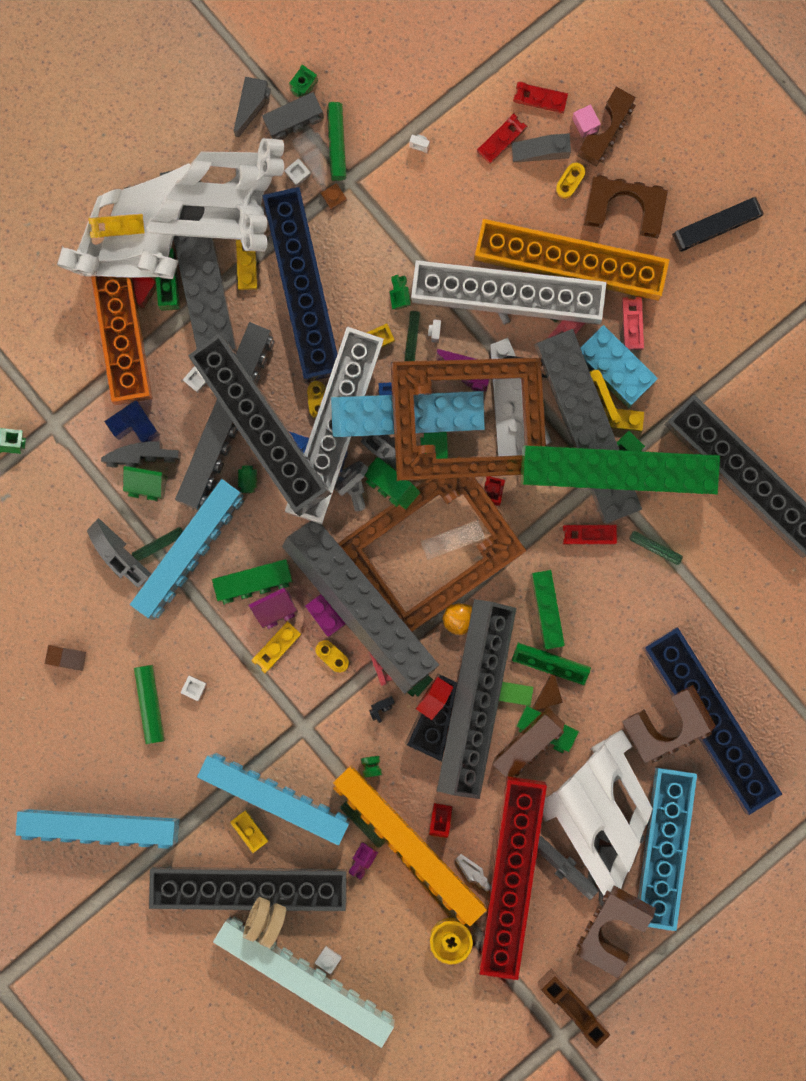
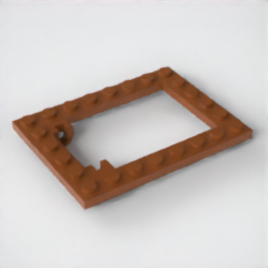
(416, 378)
(503, 550)

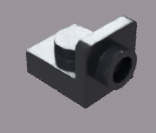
(384, 705)

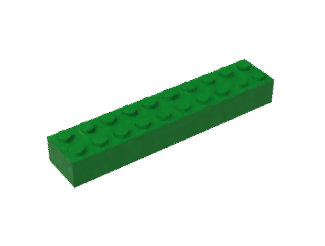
(620, 470)

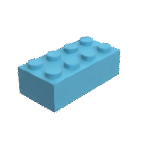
(618, 365)

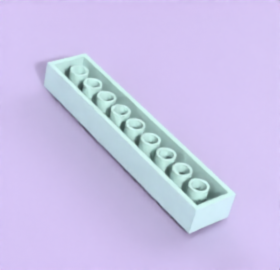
(307, 983)

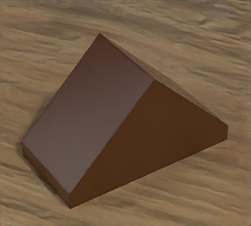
(65, 657)
(549, 695)

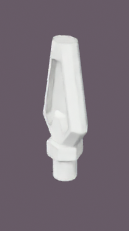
(473, 872)

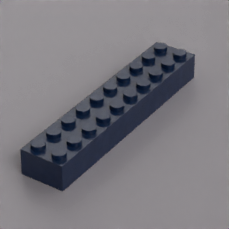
(301, 283)
(728, 743)

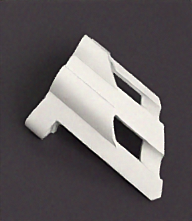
(230, 208)
(588, 806)

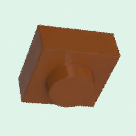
(333, 196)

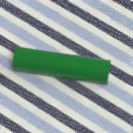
(336, 141)
(551, 663)
(149, 704)

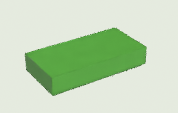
(516, 693)

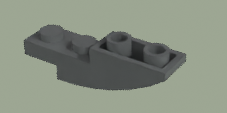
(382, 446)
(134, 453)
(114, 554)

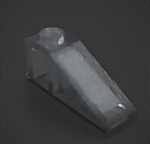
(310, 150)
(452, 540)

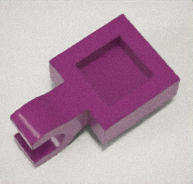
(363, 859)

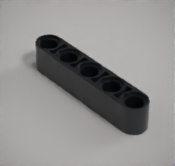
(717, 224)

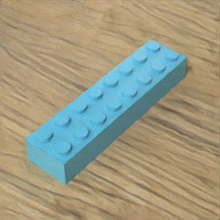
(432, 413)
(187, 550)
(274, 799)
(97, 827)
(667, 845)

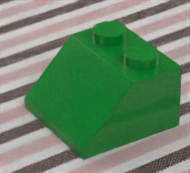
(144, 483)

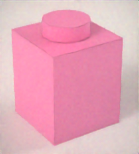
(586, 121)

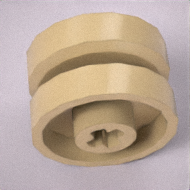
(264, 922)

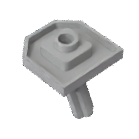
(350, 482)

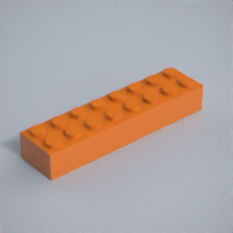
(121, 339)

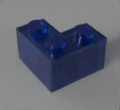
(132, 418)

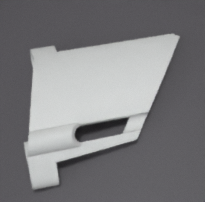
(128, 254)

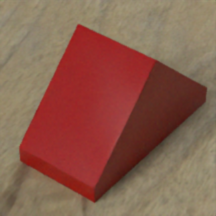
(144, 289)
(494, 489)
(434, 698)
(440, 820)

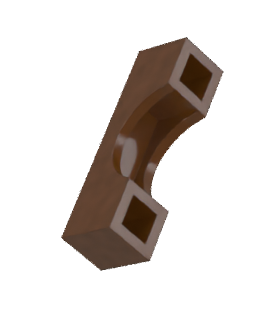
(595, 146)

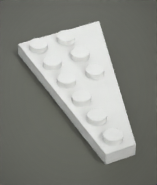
(509, 407)

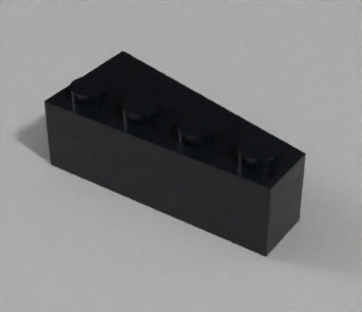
(430, 735)

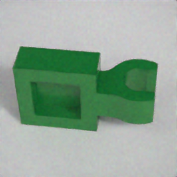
(400, 295)

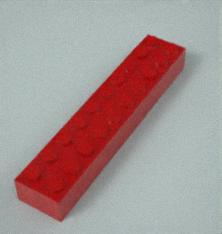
(512, 878)

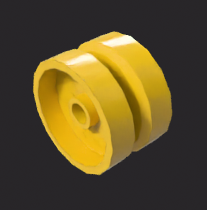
(450, 952)

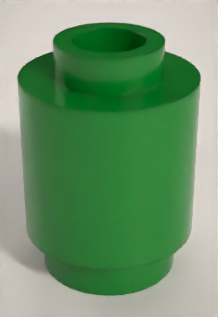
(247, 479)

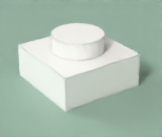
(419, 143)
(297, 172)
(434, 331)
(195, 380)
(193, 688)
(328, 960)

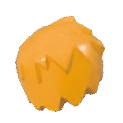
(457, 618)

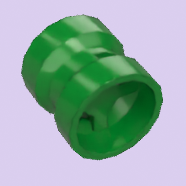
(372, 770)

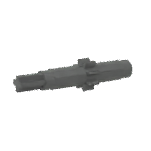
(566, 869)

